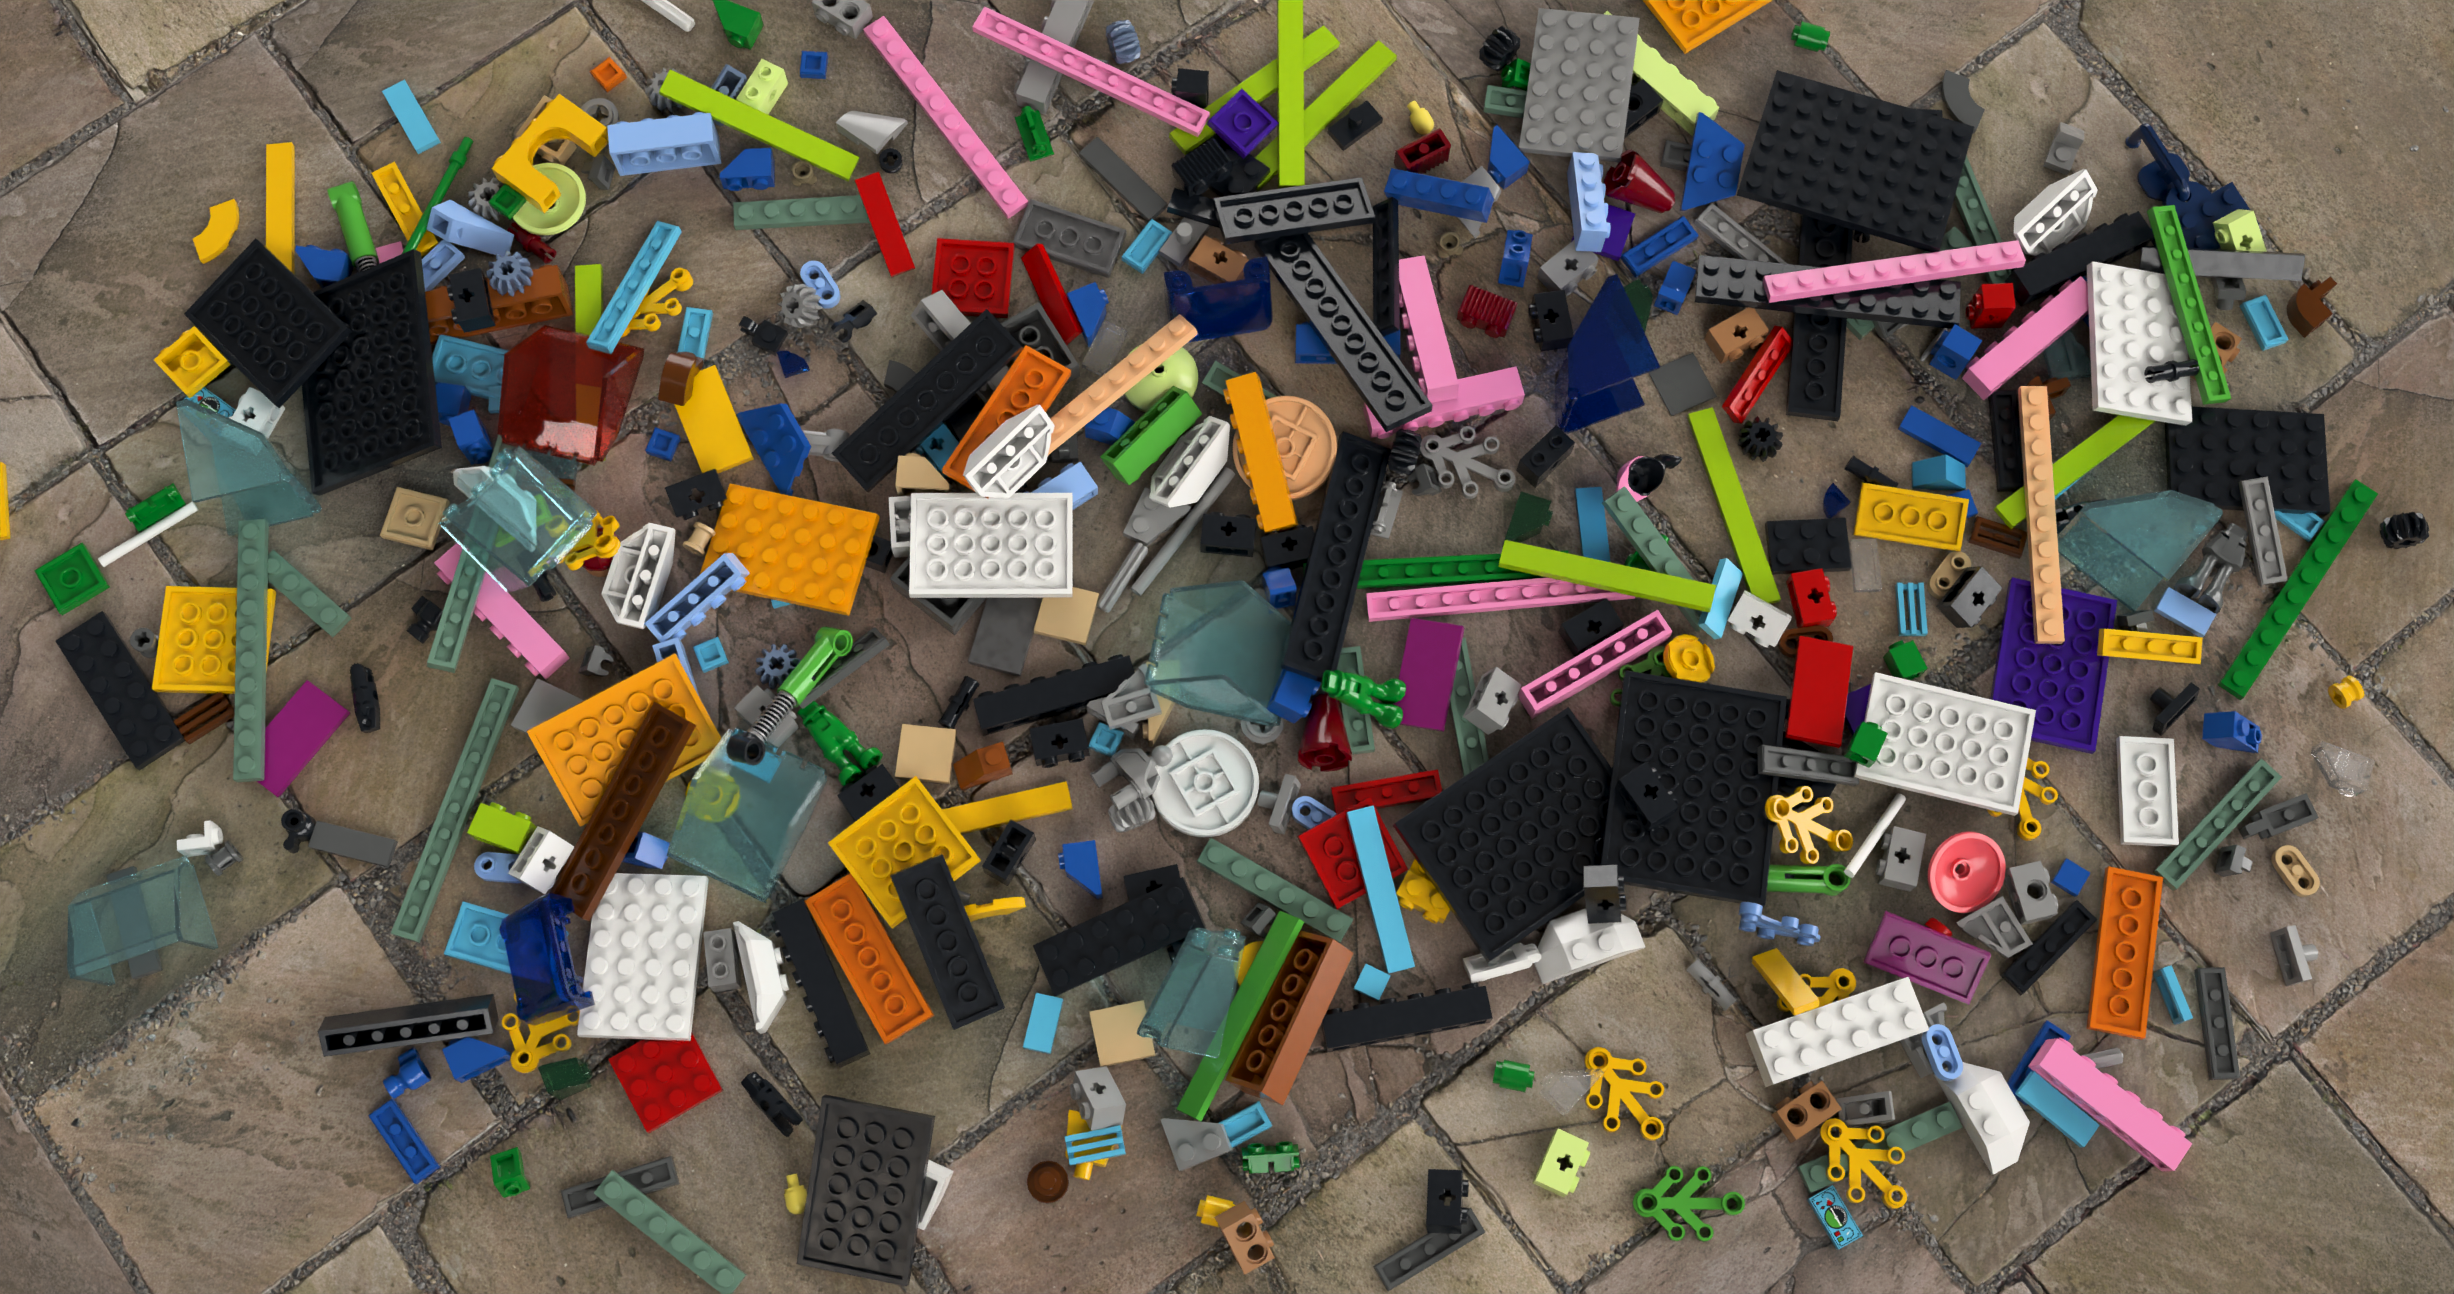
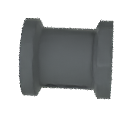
(145, 642)
(223, 858)

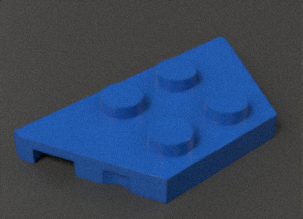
(1712, 164)
(777, 442)

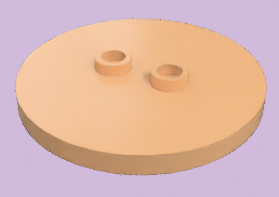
(1304, 443)

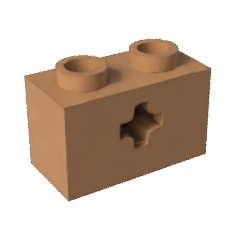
(1214, 251)
(1725, 337)

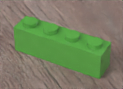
(1151, 435)

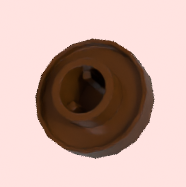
(1047, 1182)

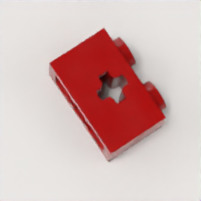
(1991, 306)
(1805, 610)

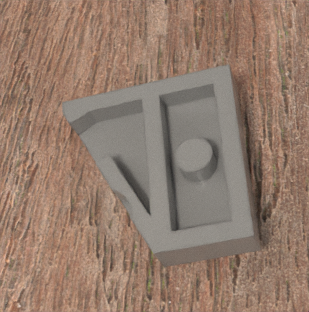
(1152, 519)
(1131, 701)
(1996, 928)
(1195, 1141)

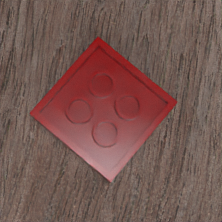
(975, 275)
(1335, 858)
(665, 1079)

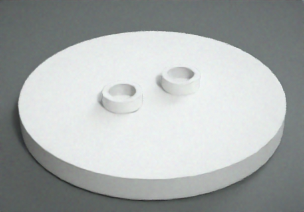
(1206, 784)

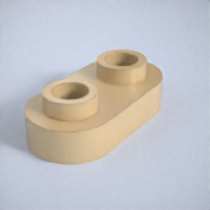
(1947, 572)
(2296, 869)

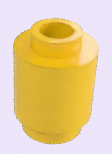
(1211, 1208)

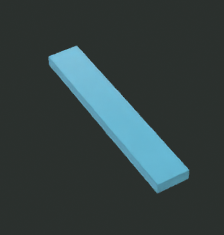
(633, 287)
(1380, 889)

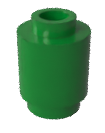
(1810, 36)
(1513, 1075)

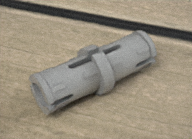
(1711, 984)

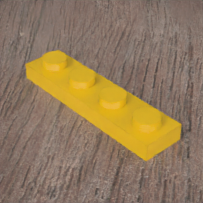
(403, 204)
(2149, 646)

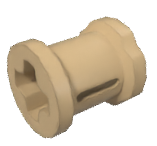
(699, 539)

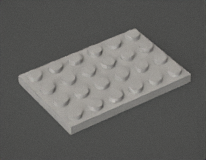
(1579, 84)

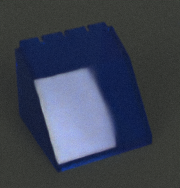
(1602, 362)

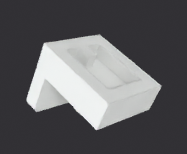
(202, 844)

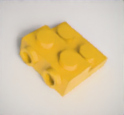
(191, 361)
(1420, 893)

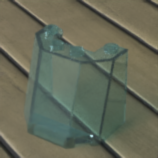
(518, 520)
(1196, 993)

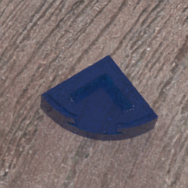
(792, 363)
(1834, 501)

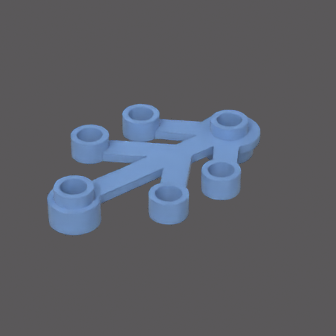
(1752, 917)

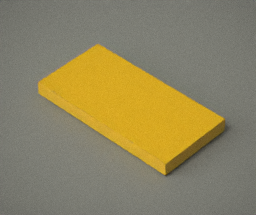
(713, 424)
(1911, 517)

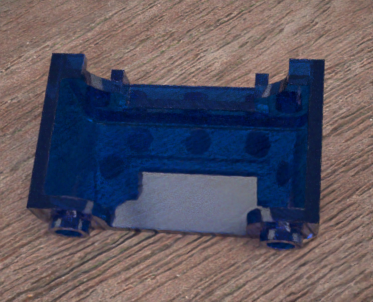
(1222, 307)
(543, 960)

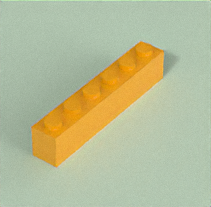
(1261, 453)

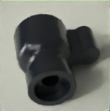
(428, 619)
(299, 827)

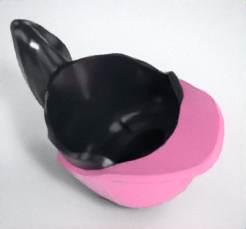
(1645, 474)

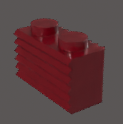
(1423, 153)
(1486, 312)

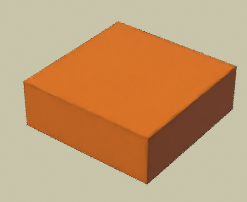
(608, 74)

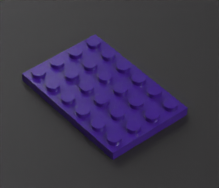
(2055, 679)

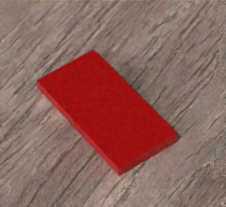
(1819, 691)

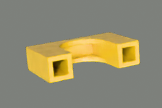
(558, 121)

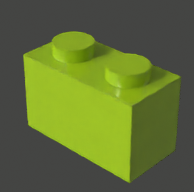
(501, 828)

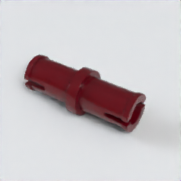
(532, 243)

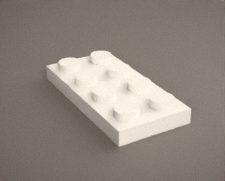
(2147, 791)

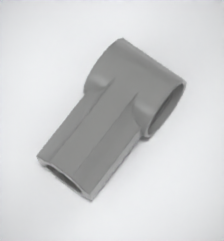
(825, 442)

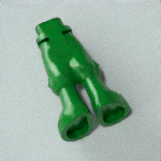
(1357, 692)
(835, 737)

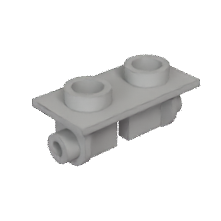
(1386, 510)

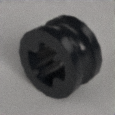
(897, 163)

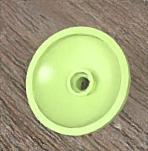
(567, 207)
(1178, 371)

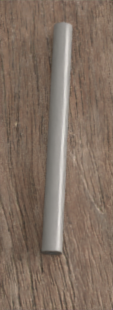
(1182, 531)

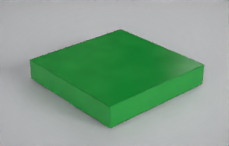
(72, 578)

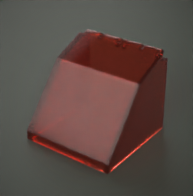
(566, 394)

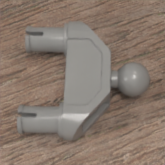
(1136, 769)

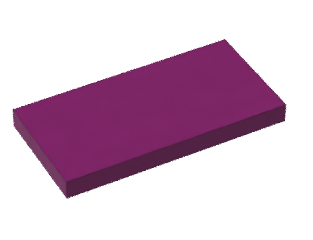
(1429, 672)
(298, 735)
(1927, 957)

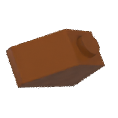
(983, 766)

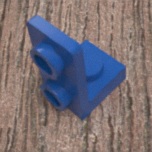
(1515, 258)
(1675, 287)

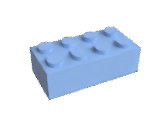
(664, 144)

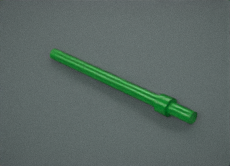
(456, 162)

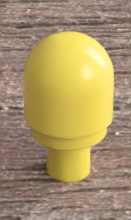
(1420, 119)
(795, 1195)

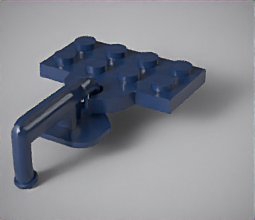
(2169, 182)

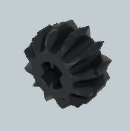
(1499, 48)
(1756, 447)
(1404, 452)
(2404, 530)

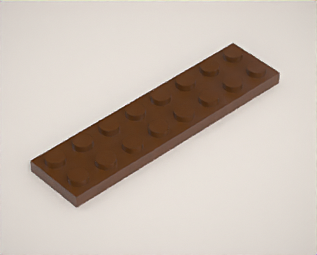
(623, 809)

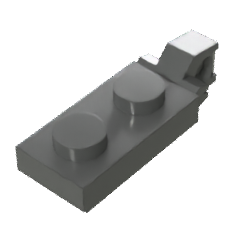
(2280, 818)

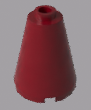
(1638, 184)
(1324, 736)

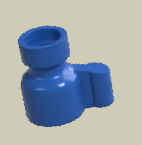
(411, 1074)

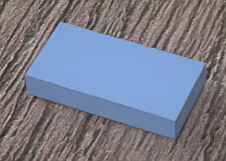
(2185, 612)

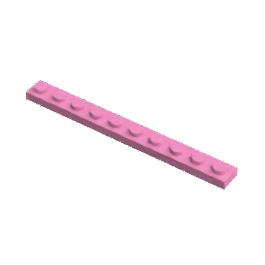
(1091, 71)
(946, 117)
(1893, 271)
(1482, 598)

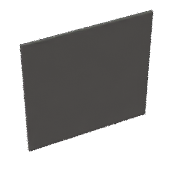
(1682, 384)

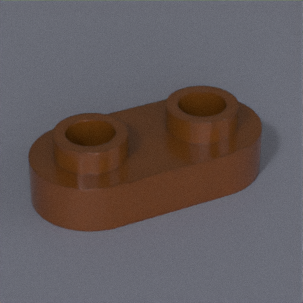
(1793, 635)

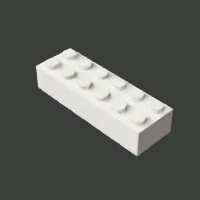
(1837, 1031)

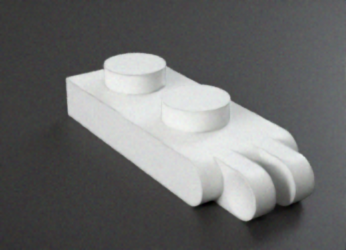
(1512, 960)

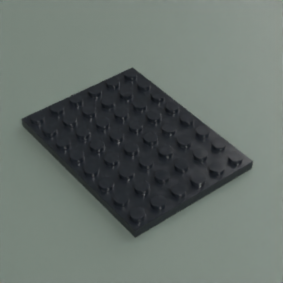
(1856, 161)
(377, 389)
(1707, 756)
(1515, 833)

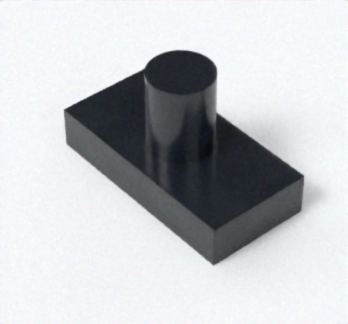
(1355, 125)
(2172, 707)

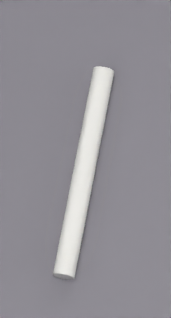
(148, 534)
(1875, 835)

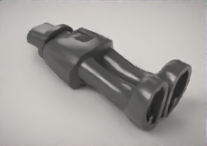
(2225, 553)

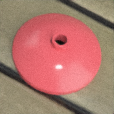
(1975, 881)

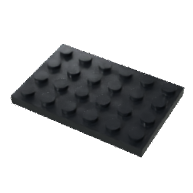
(267, 323)
(2243, 444)
(865, 1190)

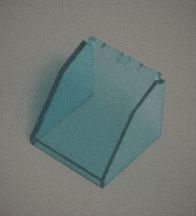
(241, 469)
(2136, 540)
(1218, 650)
(745, 817)
(135, 918)

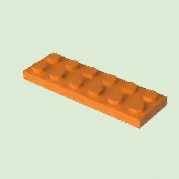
(1028, 382)
(2125, 953)
(869, 958)

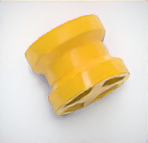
(2346, 692)

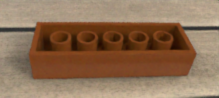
(542, 301)
(1289, 1018)

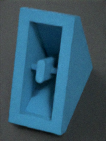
(1939, 474)

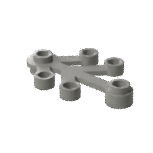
(1464, 460)

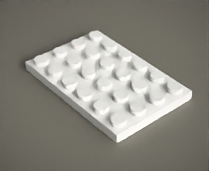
(2131, 329)
(991, 545)
(1949, 744)
(644, 957)

